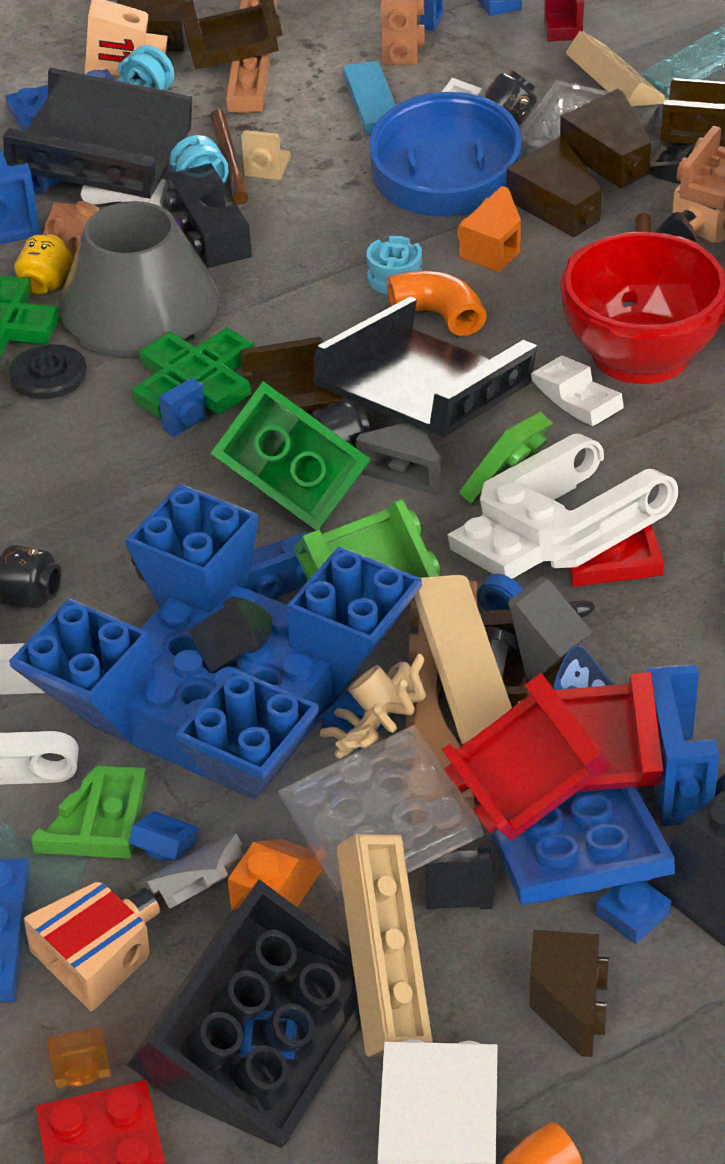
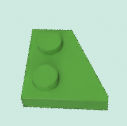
(511, 449)
(97, 816)

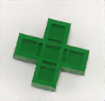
(21, 320)
(209, 364)

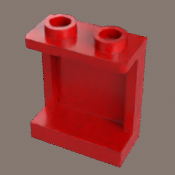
(623, 728)
(526, 762)

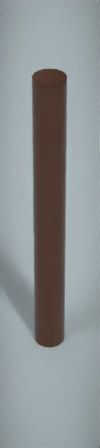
(227, 149)

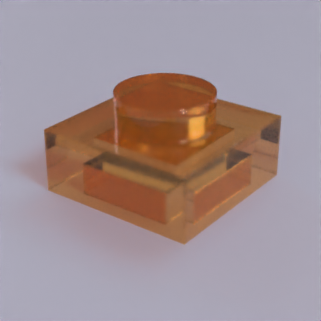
(78, 1057)

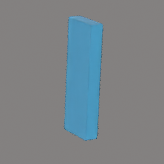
(368, 92)

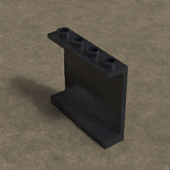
(102, 133)
(417, 375)

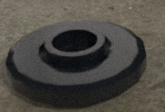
(48, 371)

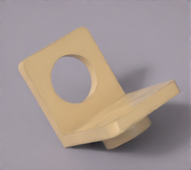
(263, 155)

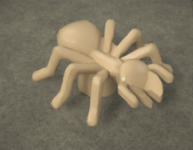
(378, 696)

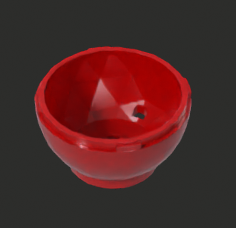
(675, 296)

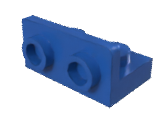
(276, 568)

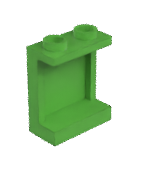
(385, 537)

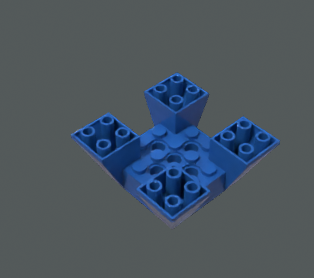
(153, 681)

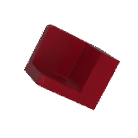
(563, 19)

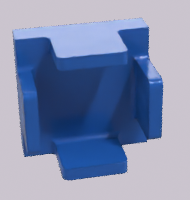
(17, 203)

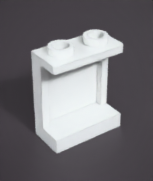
(438, 1103)

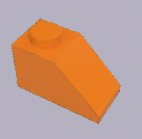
(280, 865)

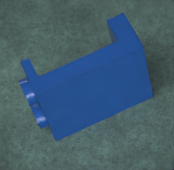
(688, 766)

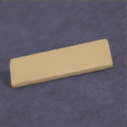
(612, 71)
(462, 653)
(383, 941)

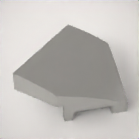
(195, 871)

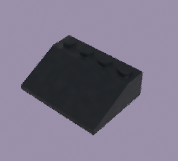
(258, 960)

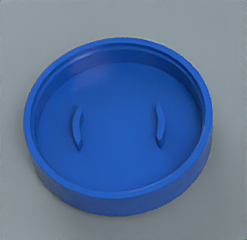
(443, 152)

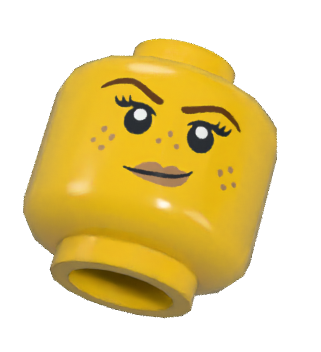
(45, 262)

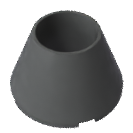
(135, 282)

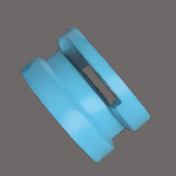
(147, 69)
(199, 153)
(390, 259)

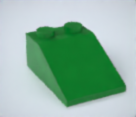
(290, 456)

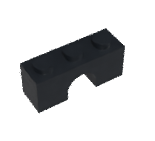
(213, 229)

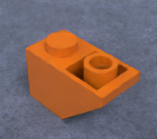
(491, 232)

